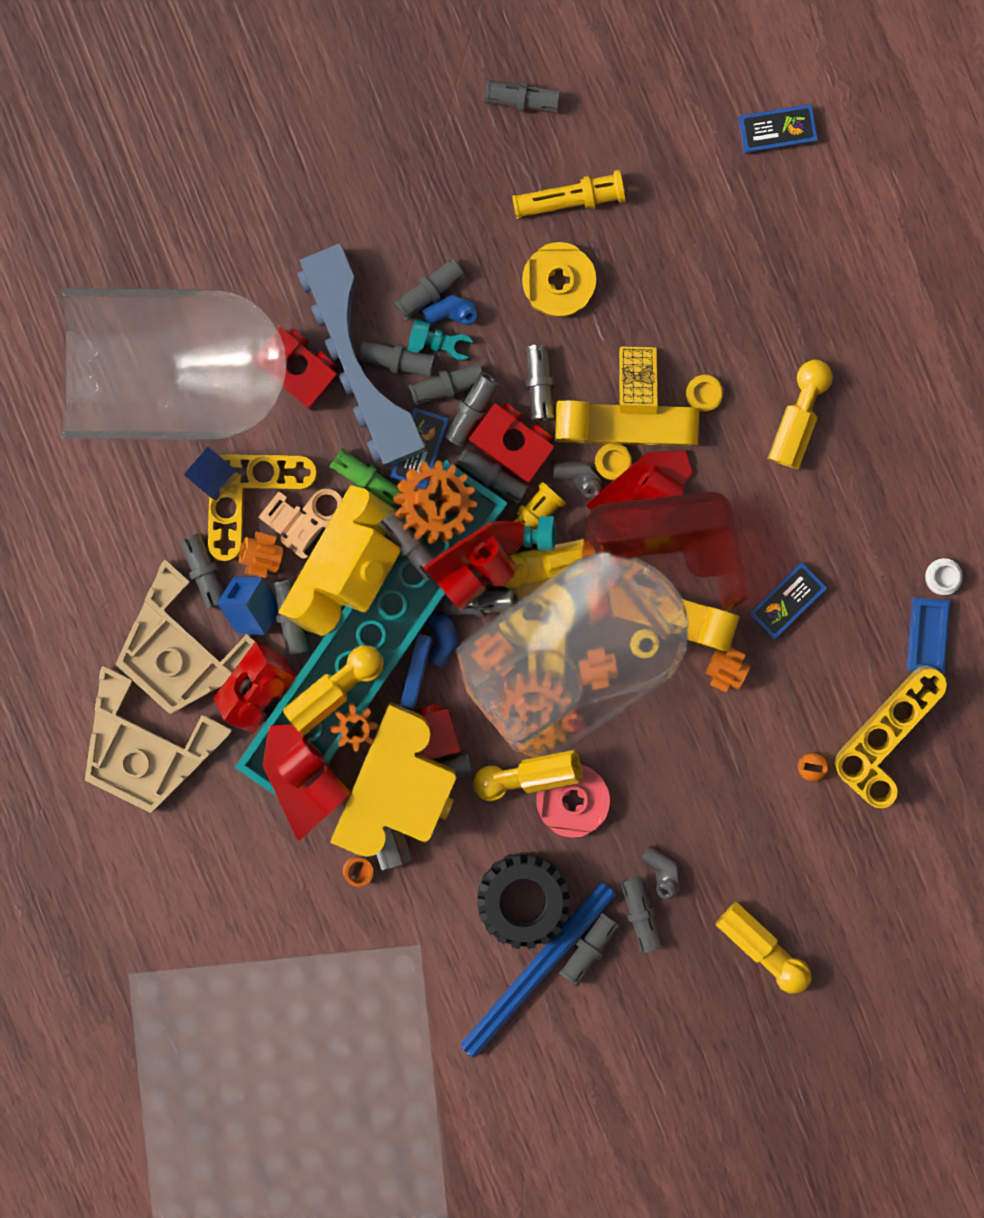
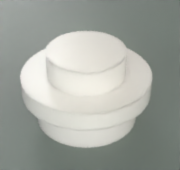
(943, 576)

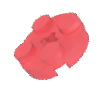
(586, 816)

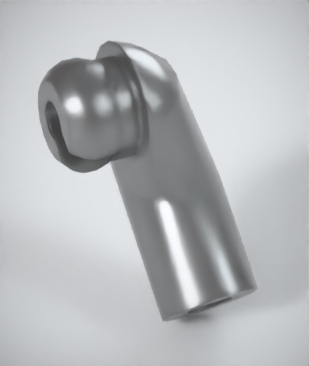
(581, 474)
(666, 872)

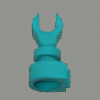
(422, 336)
(543, 536)

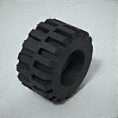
(530, 932)

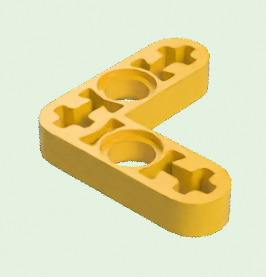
(236, 492)

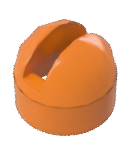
(811, 775)
(364, 873)

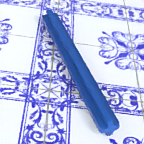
(538, 970)

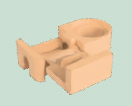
(299, 527)

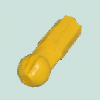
(799, 419)
(543, 565)
(330, 691)
(532, 775)
(759, 944)

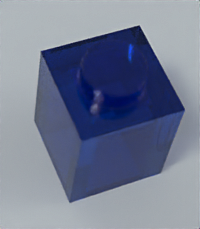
(211, 473)

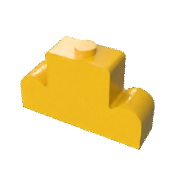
(344, 565)
(395, 787)

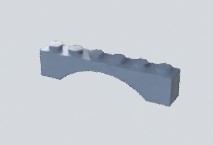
(334, 287)

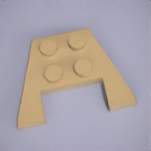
(166, 657)
(135, 760)

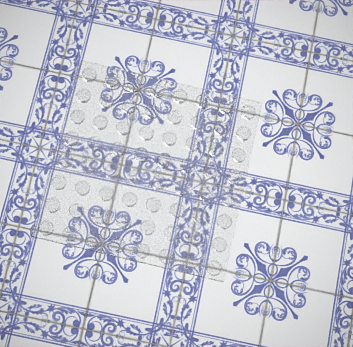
(290, 1088)

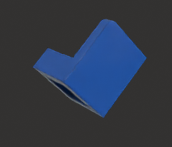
(249, 605)

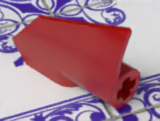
(649, 477)
(477, 561)
(300, 779)

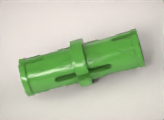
(365, 476)

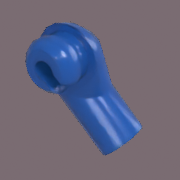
(452, 308)
(446, 636)

